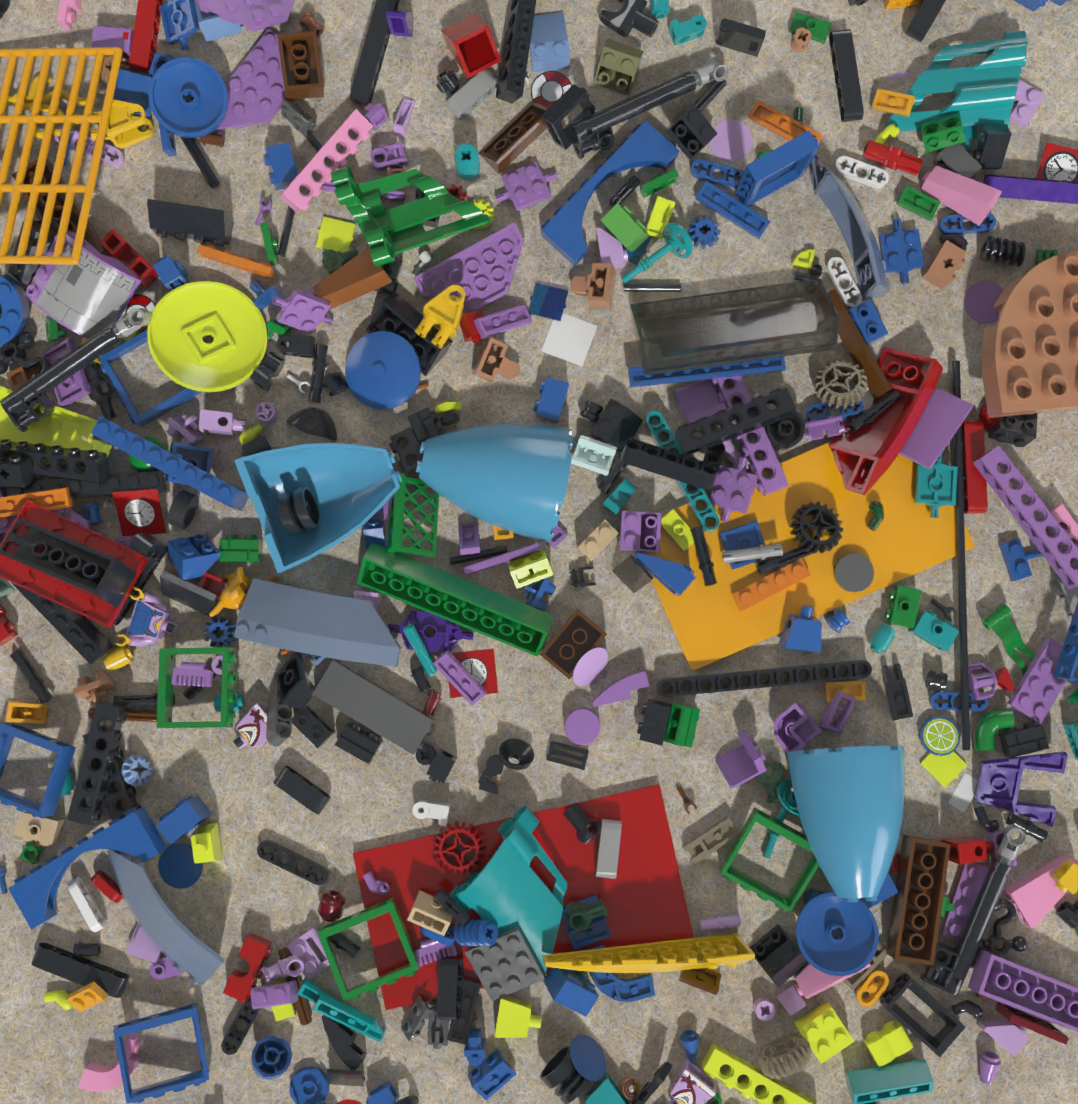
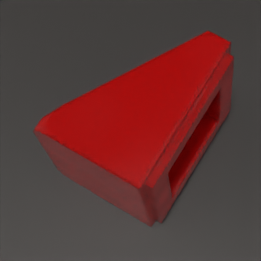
(1003, 679)

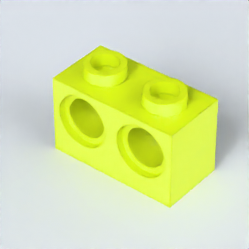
(530, 568)

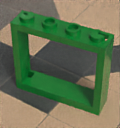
(165, 687)
(763, 891)
(355, 919)

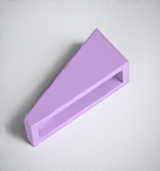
(403, 117)

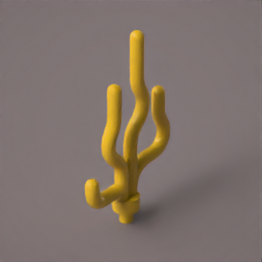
(44, 107)

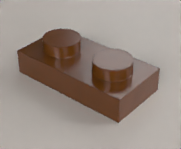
(702, 979)

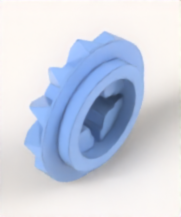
(132, 777)

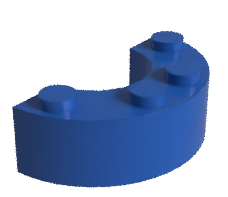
(14, 309)

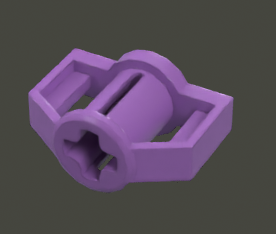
(981, 680)

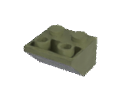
(618, 66)

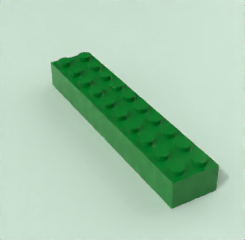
(454, 599)

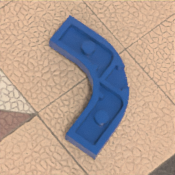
(623, 989)

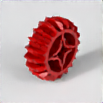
(450, 849)

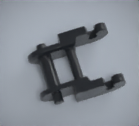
(581, 570)

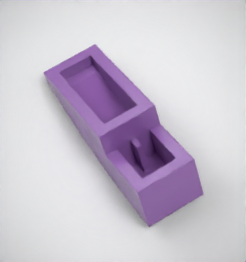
(621, 689)

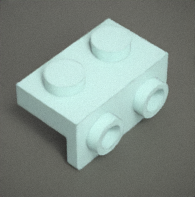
(593, 455)

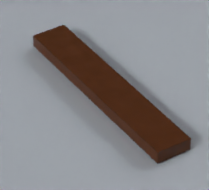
(858, 349)

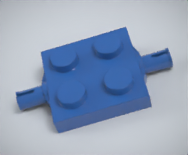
(179, 21)
(901, 251)

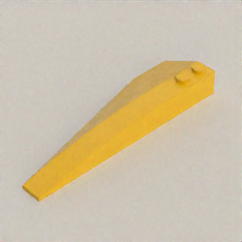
(658, 956)

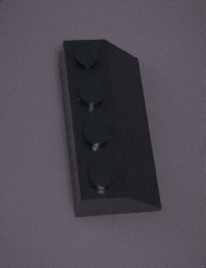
(189, 222)
(401, 318)

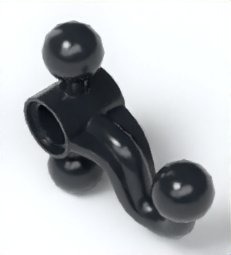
(26, 339)
(1018, 943)

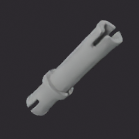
(752, 553)

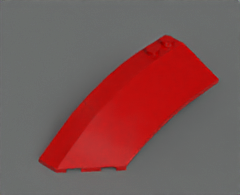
(871, 451)

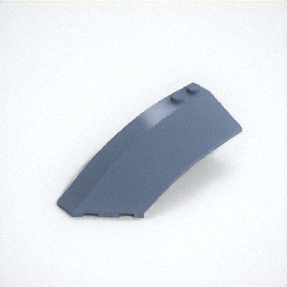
(854, 227)
(315, 624)

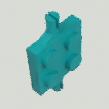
(936, 486)

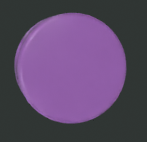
(582, 726)

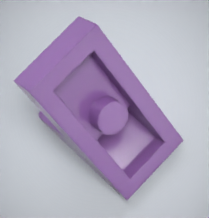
(469, 538)

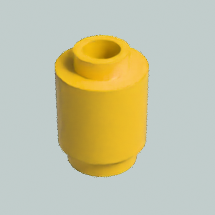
(118, 658)

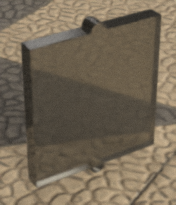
(632, 574)

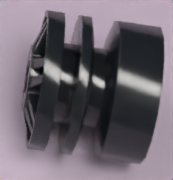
(562, 1073)

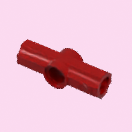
(892, 157)

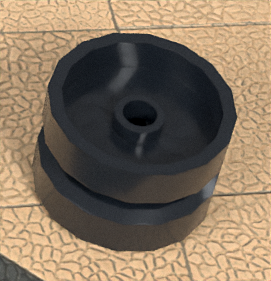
(298, 510)

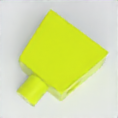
(206, 844)
(515, 1018)

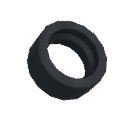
(183, 509)

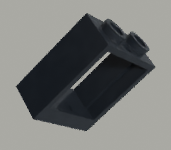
(561, 109)

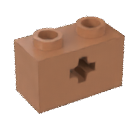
(946, 254)

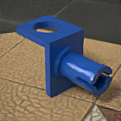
(264, 295)

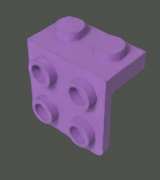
(698, 401)
(742, 762)

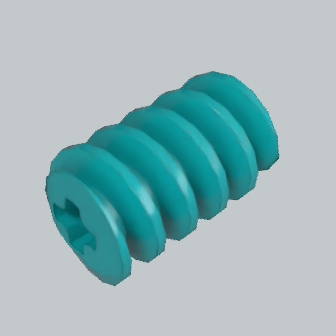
(467, 162)

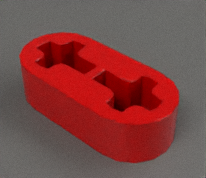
(107, 886)

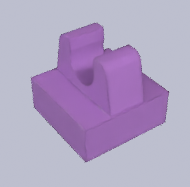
(376, 115)

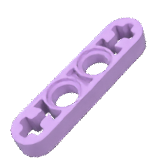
(89, 147)

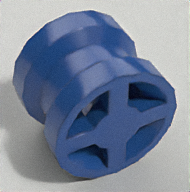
(837, 620)

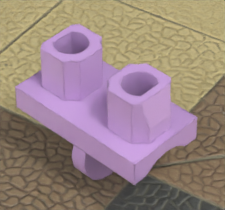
(187, 427)

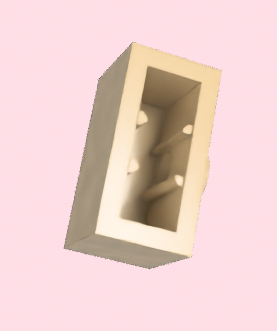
(597, 540)
(44, 830)
(430, 914)

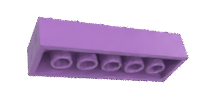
(1025, 989)

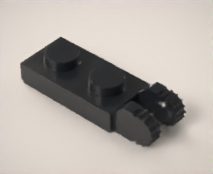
(897, 693)

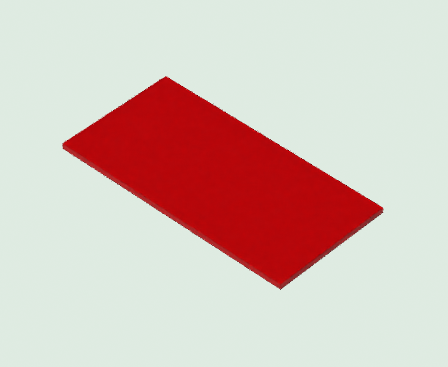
(641, 903)

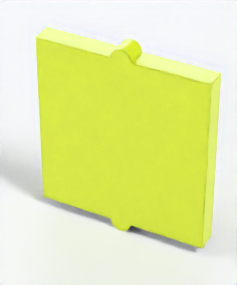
(335, 235)
(944, 767)

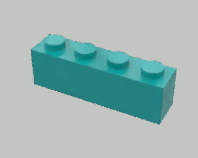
(889, 1081)

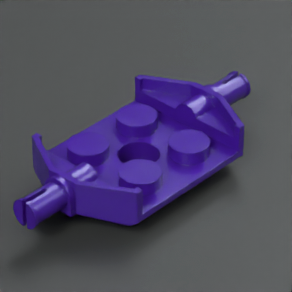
(446, 634)

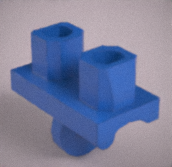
(535, 592)
(475, 1047)

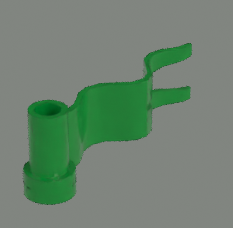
(1009, 634)

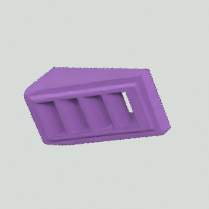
(832, 708)

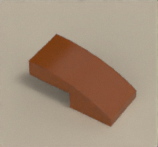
(21, 376)

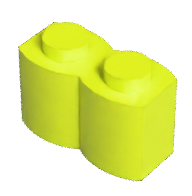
(888, 1043)

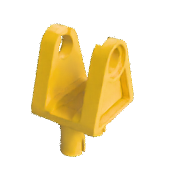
(123, 126)
(444, 314)

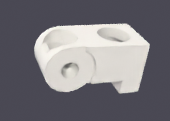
(432, 810)

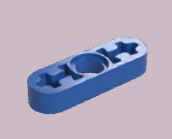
(721, 181)
(952, 219)
(819, 410)
(944, 706)

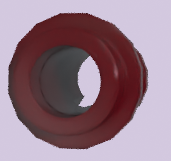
(431, 703)

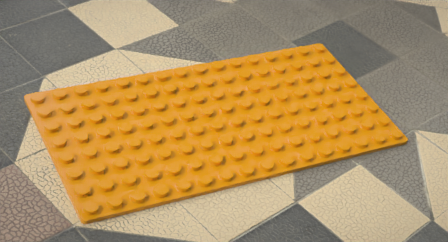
(901, 546)

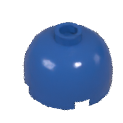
(271, 1057)

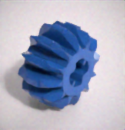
(698, 237)
(220, 624)

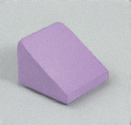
(791, 1000)

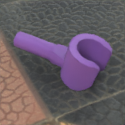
(264, 209)

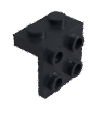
(1015, 429)

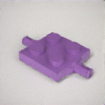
(526, 186)
(303, 311)
(733, 489)

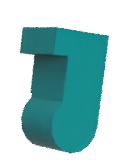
(687, 30)
(619, 497)

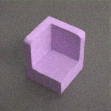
(374, 597)

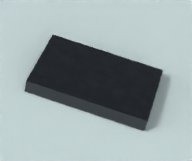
(187, 593)

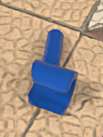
(3, 871)

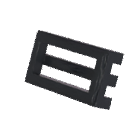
(568, 747)

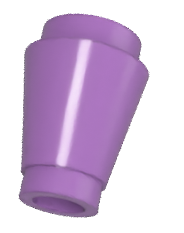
(988, 1066)

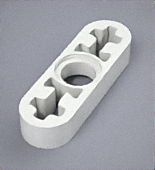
(867, 167)
(843, 268)
(86, 904)

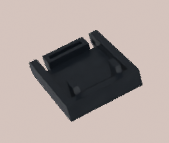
(740, 37)

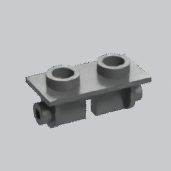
(292, 112)
(415, 1019)
(437, 1030)

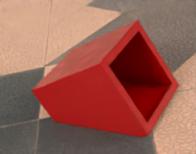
(471, 44)

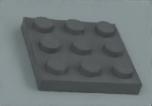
(506, 964)

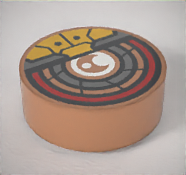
(630, 1088)

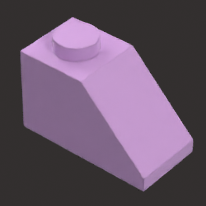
(611, 249)
(1006, 1034)

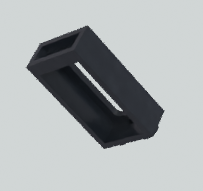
(945, 1037)

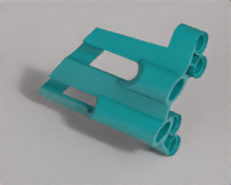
(982, 90)

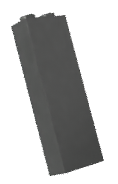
(374, 707)

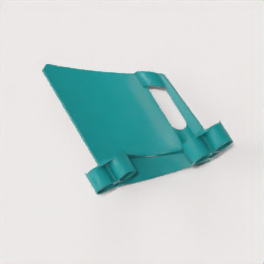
(512, 893)

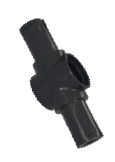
(104, 400)

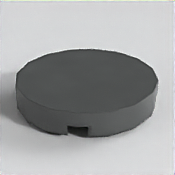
(853, 572)

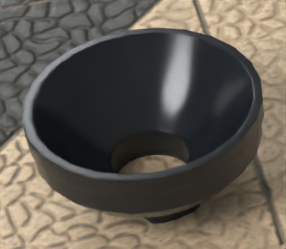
(516, 749)

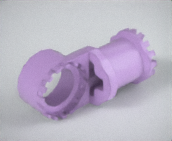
(281, 969)

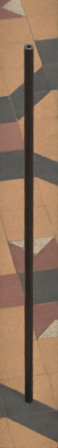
(961, 570)

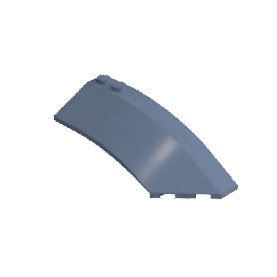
(160, 923)

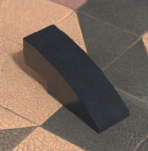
(342, 1040)

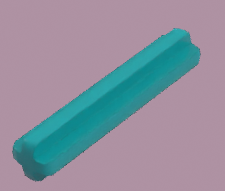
(420, 649)

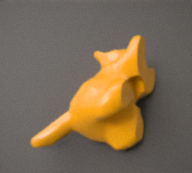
(234, 593)

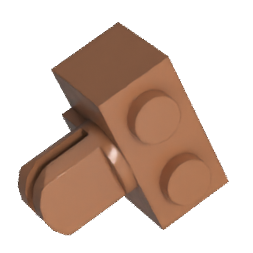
(597, 285)
(494, 362)

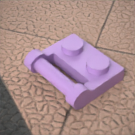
(305, 950)

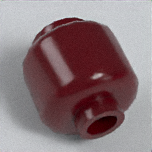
(331, 906)

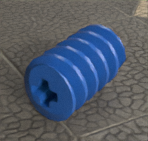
(476, 933)

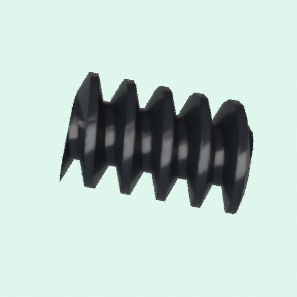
(1003, 249)

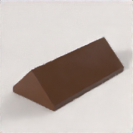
(515, 137)

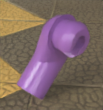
(374, 885)

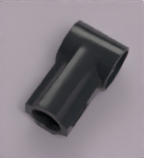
(393, 270)
(586, 828)

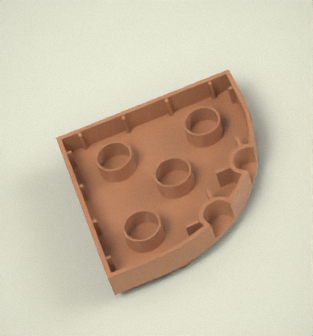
(1033, 348)

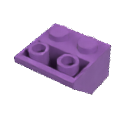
(639, 532)

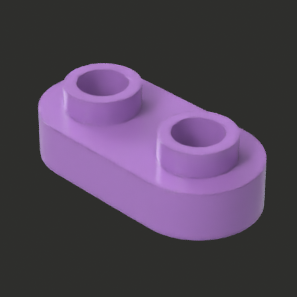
(167, 969)

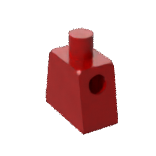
(968, 849)

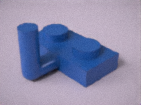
(1016, 559)

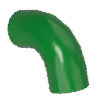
(988, 725)

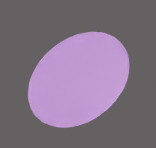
(732, 141)
(590, 666)

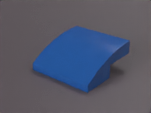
(133, 89)
(596, 930)

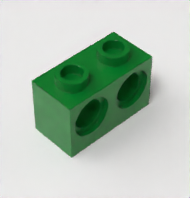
(942, 132)

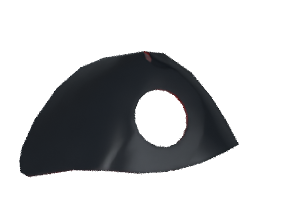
(324, 427)

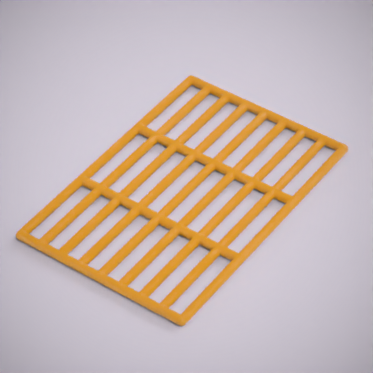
(50, 119)

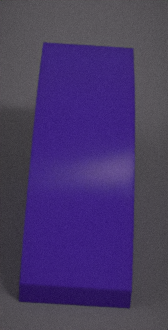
(400, 23)

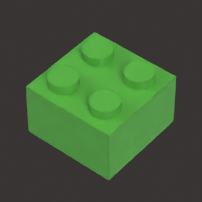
(627, 231)

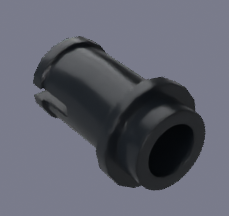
(420, 679)
(86, 949)

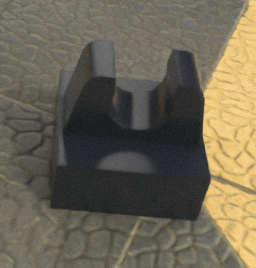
(336, 383)

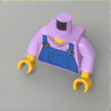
(148, 621)

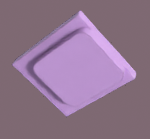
(142, 946)

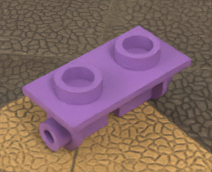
(832, 424)

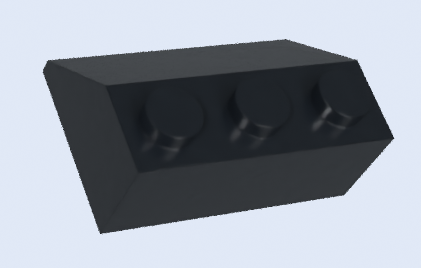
(25, 272)

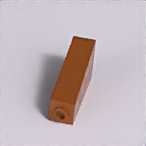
(352, 280)

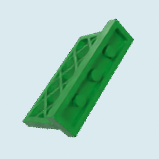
(396, 519)

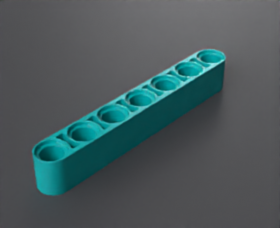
(691, 498)

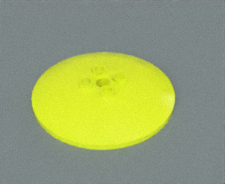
(200, 311)

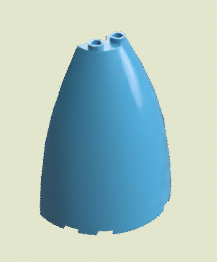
(502, 474)
(345, 480)
(851, 812)

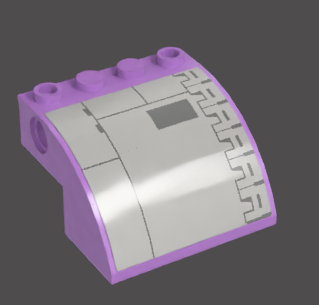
(85, 294)

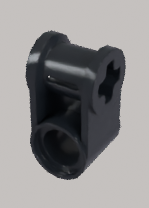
(300, 345)

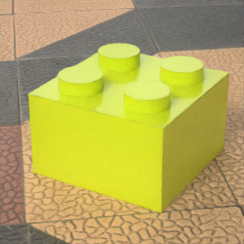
(824, 1031)

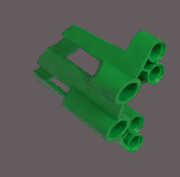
(402, 227)

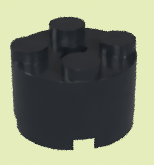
(792, 436)

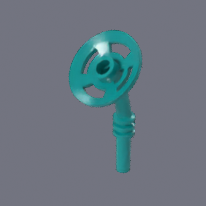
(671, 245)
(788, 803)

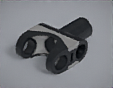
(629, 17)

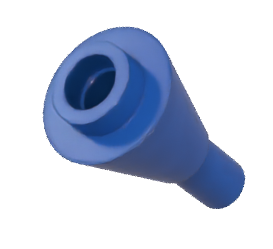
(690, 1044)

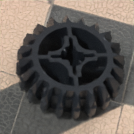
(807, 532)

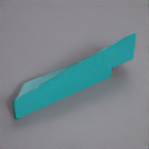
(340, 1011)

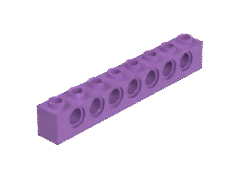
(762, 444)
(1024, 516)

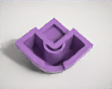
(795, 728)

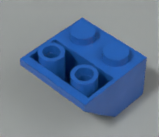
(192, 555)

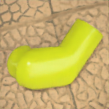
(889, 130)
(60, 997)

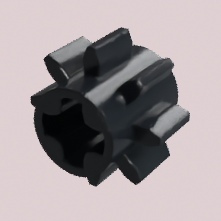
(448, 81)

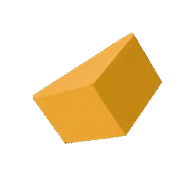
(26, 712)

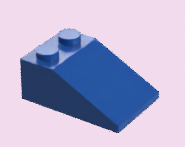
(670, 574)

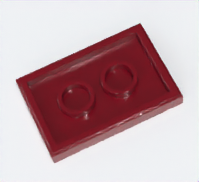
(1031, 1023)

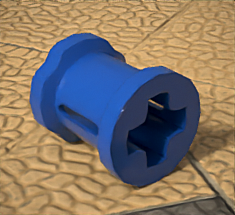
(92, 513)

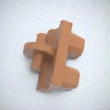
(94, 690)

